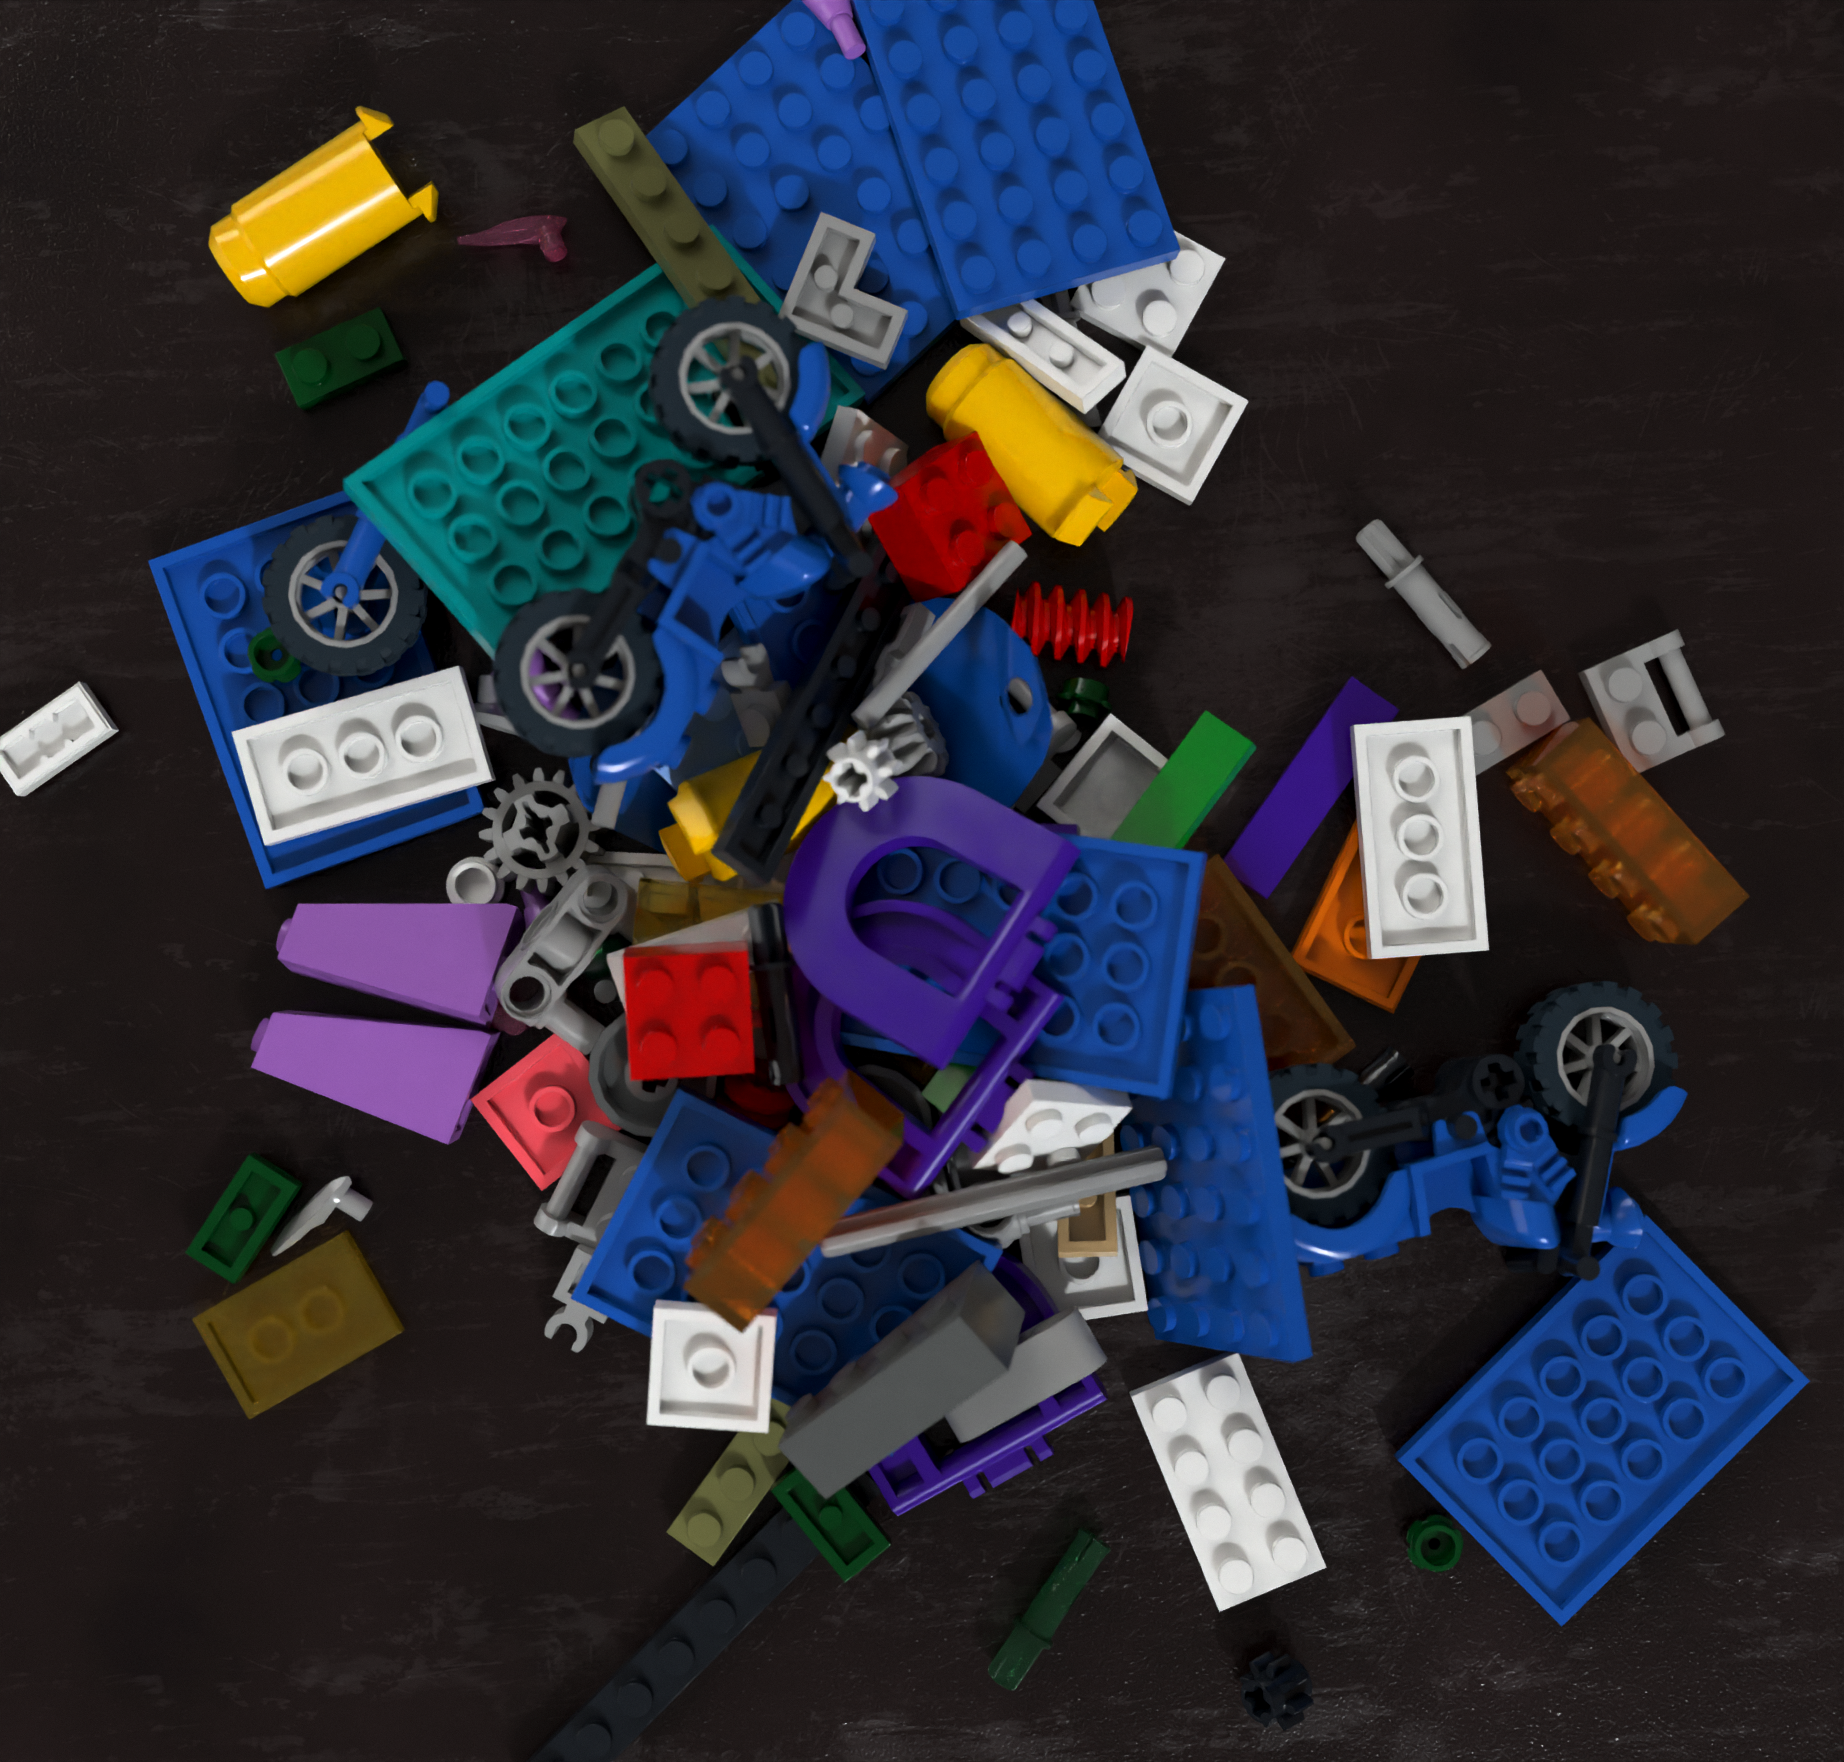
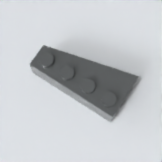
(905, 1381)

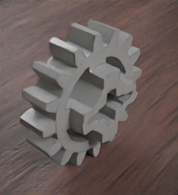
(521, 840)

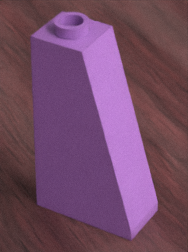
(407, 953)
(385, 1067)

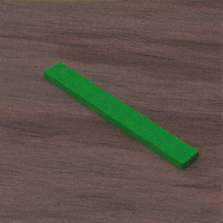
(1161, 818)

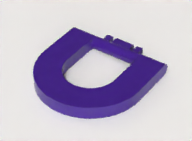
(937, 816)
(944, 950)
(918, 1473)

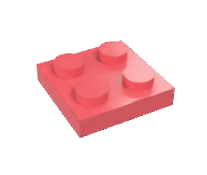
(541, 1107)

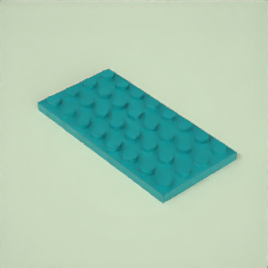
(535, 466)

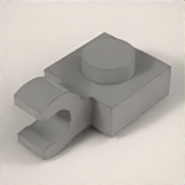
(758, 696)

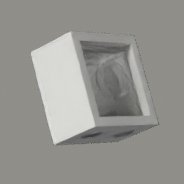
(1102, 781)

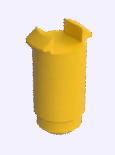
(316, 216)
(1038, 445)
(706, 803)

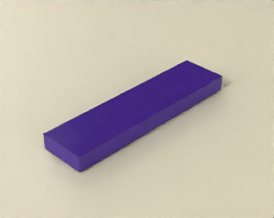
(1304, 791)

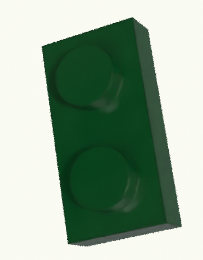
(341, 358)
(244, 1218)
(836, 1525)

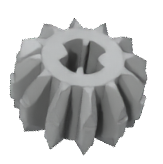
(912, 738)

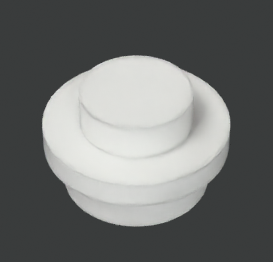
(474, 882)

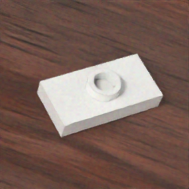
(53, 738)

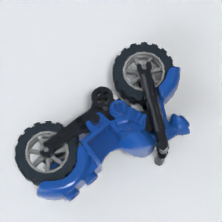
(698, 550)
(1483, 1145)

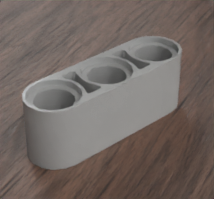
(1042, 1364)

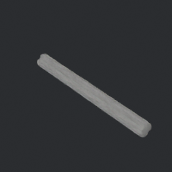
(994, 1200)

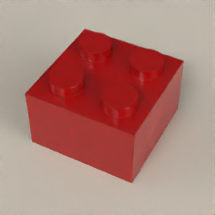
(947, 518)
(688, 1010)

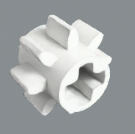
(862, 770)

